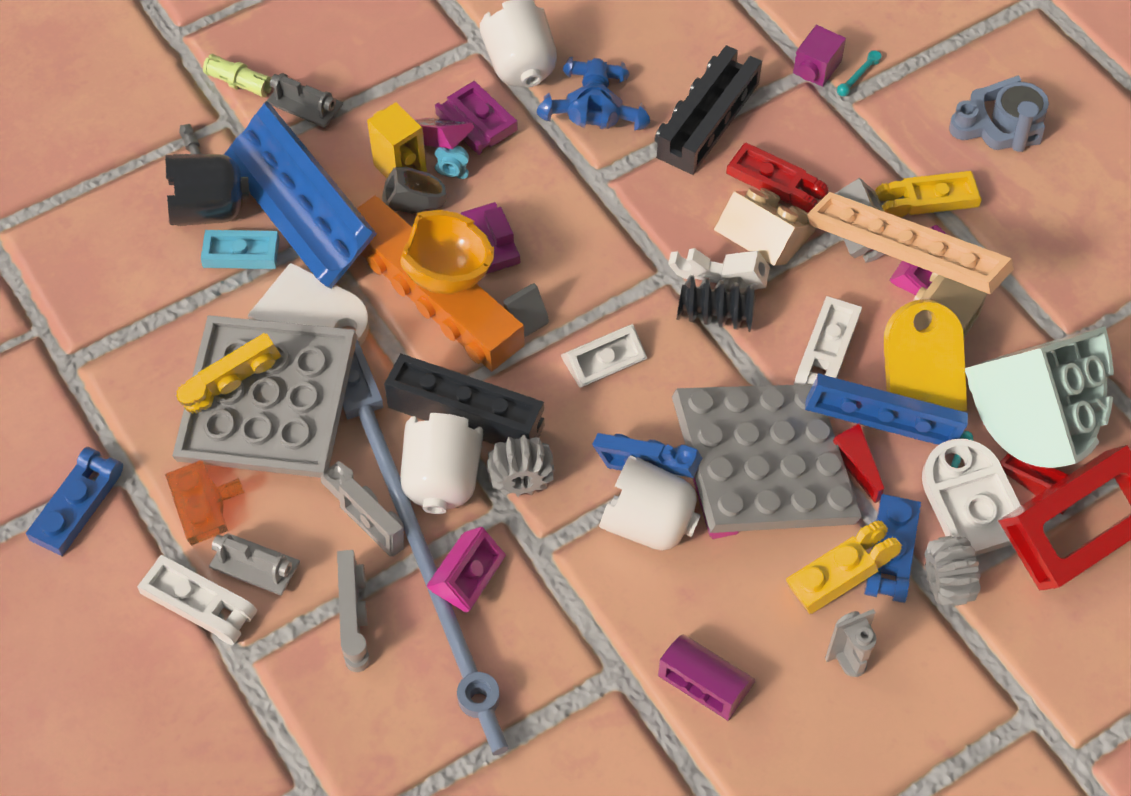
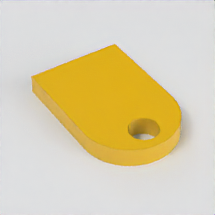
(926, 361)

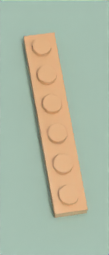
(911, 242)

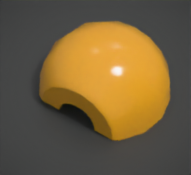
(446, 252)

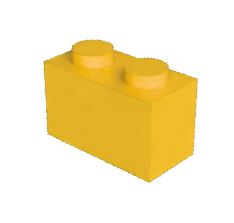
(396, 140)

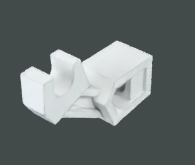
(743, 268)

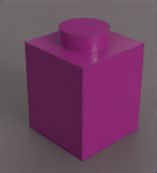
(819, 55)

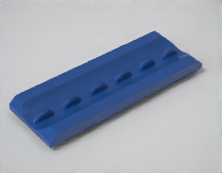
(300, 196)

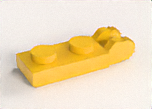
(930, 194)
(227, 373)
(843, 567)

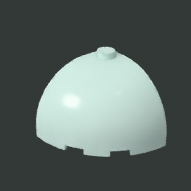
(1047, 398)

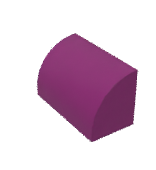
(704, 676)

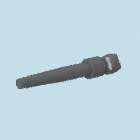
(189, 139)

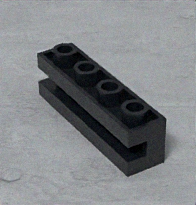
(707, 110)
(425, 388)

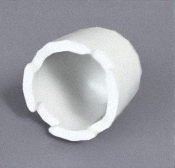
(519, 43)
(440, 461)
(652, 506)

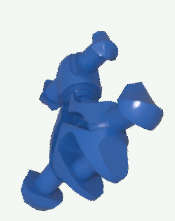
(594, 101)

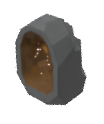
(413, 191)

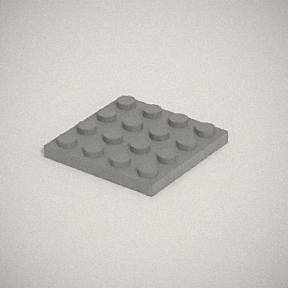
(276, 417)
(764, 459)

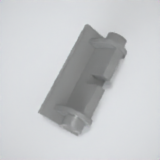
(253, 563)
(852, 642)

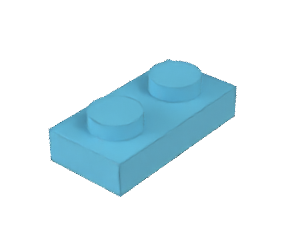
(240, 249)

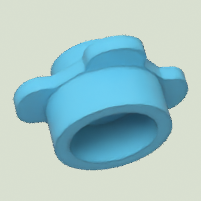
(452, 162)

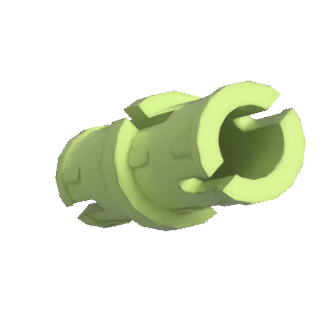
(237, 75)

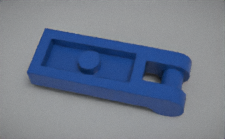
(74, 501)
(901, 519)

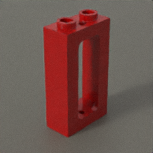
(1026, 522)

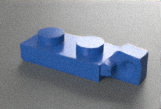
(617, 448)

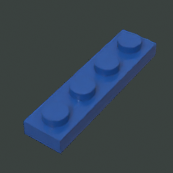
(885, 410)

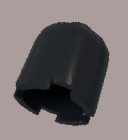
(205, 188)

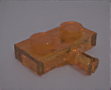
(200, 501)

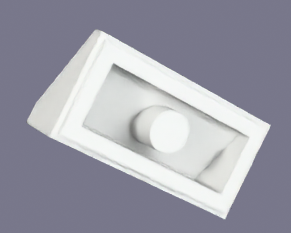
(604, 356)

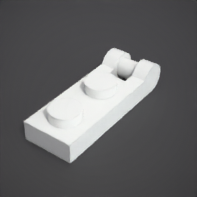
(829, 340)
(196, 599)

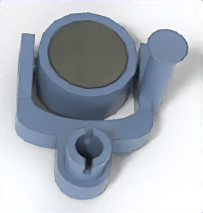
(1015, 119)

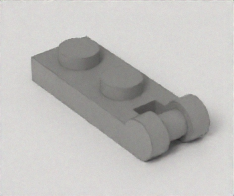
(352, 611)

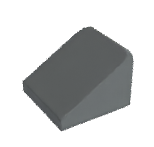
(528, 308)

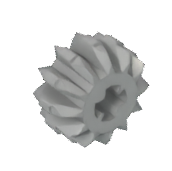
(520, 466)
(952, 570)

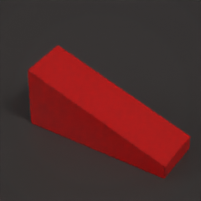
(859, 461)
(1031, 477)

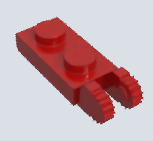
(778, 176)

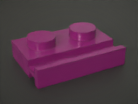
(476, 106)

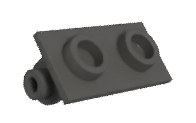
(303, 100)

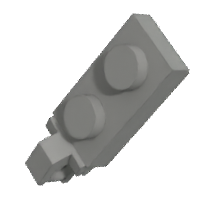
(364, 508)

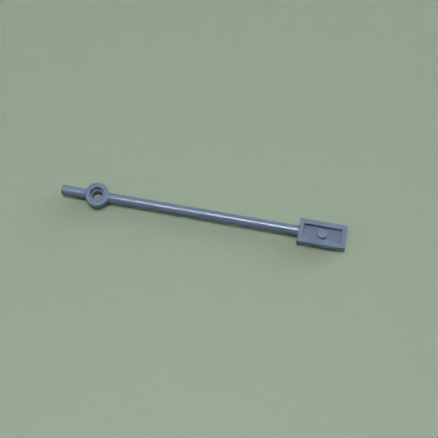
(362, 400)

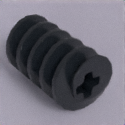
(717, 303)

